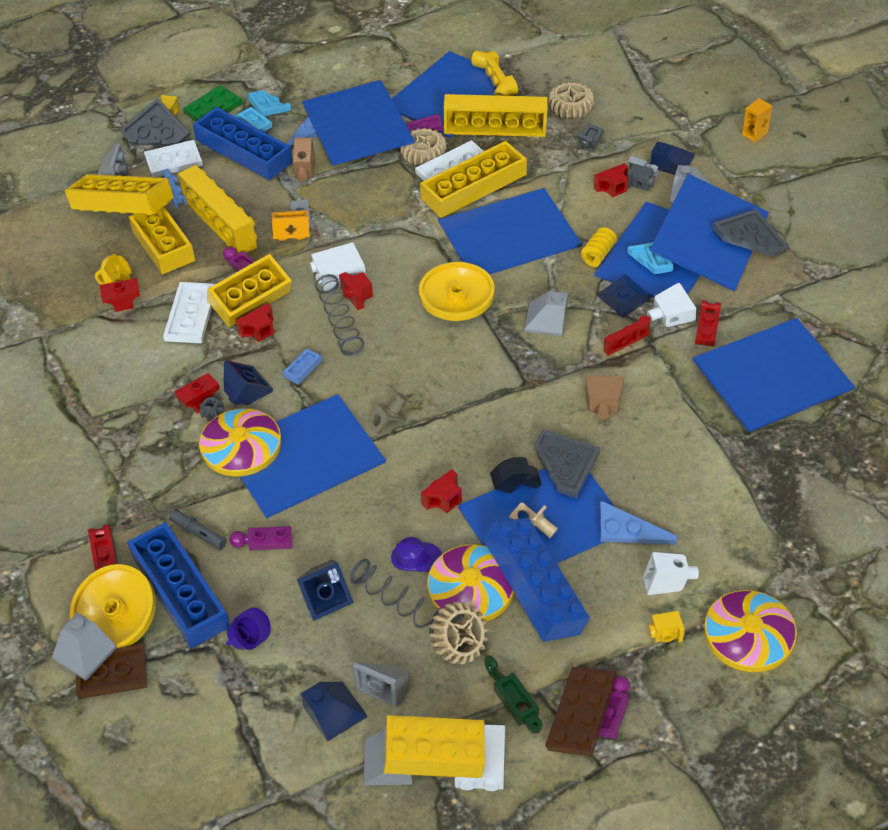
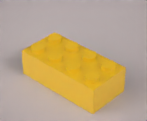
(162, 240)
(248, 289)
(434, 746)

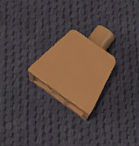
(303, 165)
(604, 394)

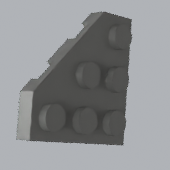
(155, 127)
(751, 232)
(566, 461)

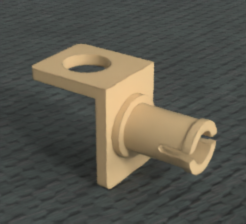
(538, 520)

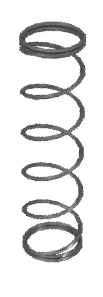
(329, 291)
(358, 581)

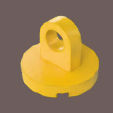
(112, 270)

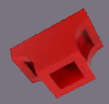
(612, 181)
(356, 288)
(120, 294)
(257, 323)
(197, 391)
(443, 493)

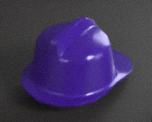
(414, 555)
(249, 629)

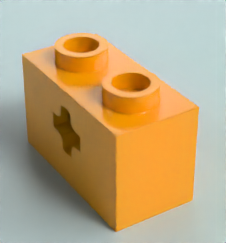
(757, 120)
(282, 220)

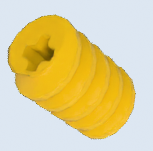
(598, 246)

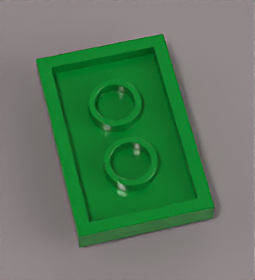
(218, 97)

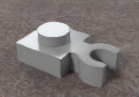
(634, 160)

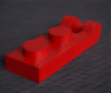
(708, 324)
(627, 335)
(102, 547)

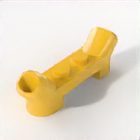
(490, 62)

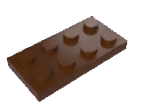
(581, 711)

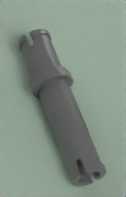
(190, 524)

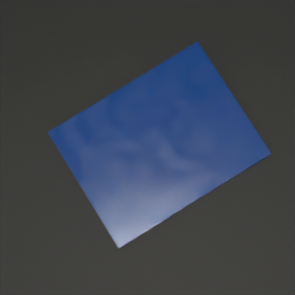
(447, 76)
(357, 122)
(642, 231)
(510, 232)
(689, 237)
(773, 374)
(316, 453)
(575, 517)

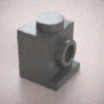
(640, 177)

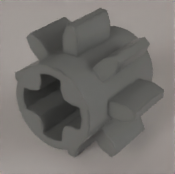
(211, 408)

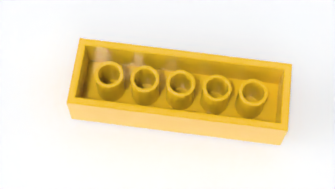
(495, 115)
(473, 179)
(119, 194)
(218, 210)

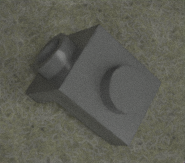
(590, 136)

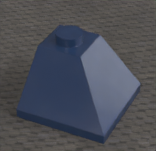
(669, 157)
(624, 296)
(244, 383)
(324, 589)
(332, 708)

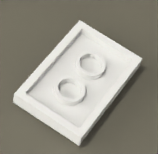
(173, 157)

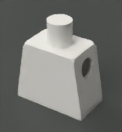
(673, 307)
(667, 573)

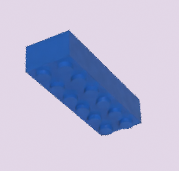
(243, 143)
(536, 579)
(178, 585)

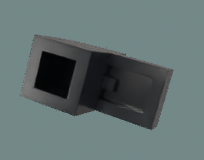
(514, 472)

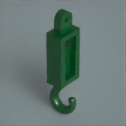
(511, 693)

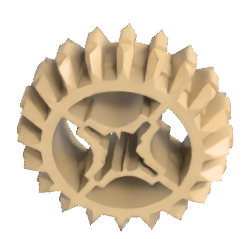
(571, 100)
(427, 146)
(447, 636)

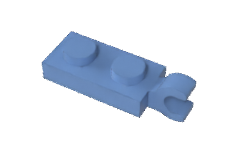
(178, 197)

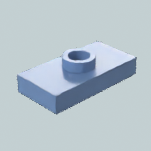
(302, 366)

